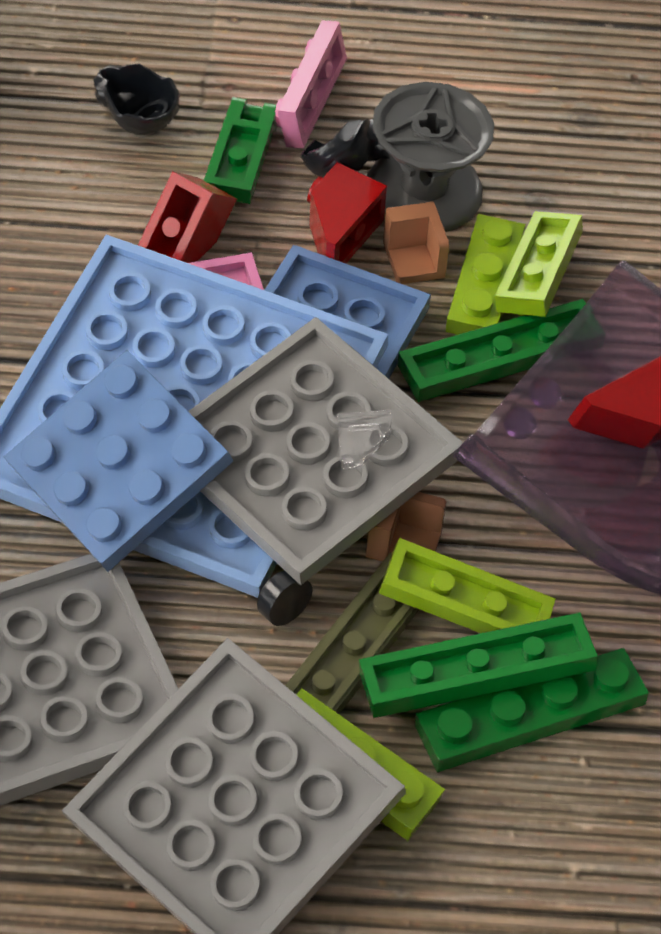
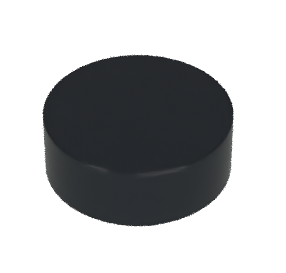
(283, 598)

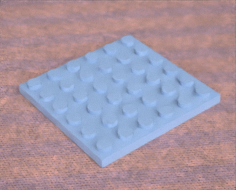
(193, 337)

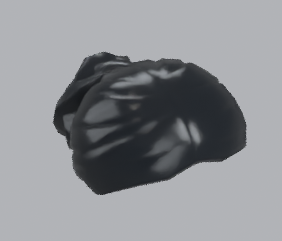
(137, 97)
(350, 147)

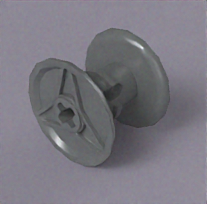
(431, 141)

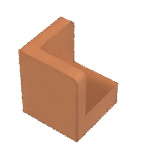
(415, 242)
(416, 521)

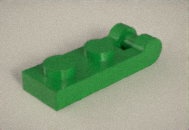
(241, 148)

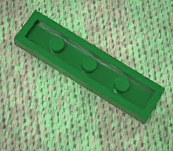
(483, 353)
(477, 664)
(520, 715)

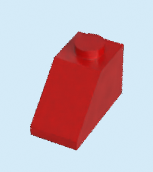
(344, 211)
(187, 218)
(625, 408)

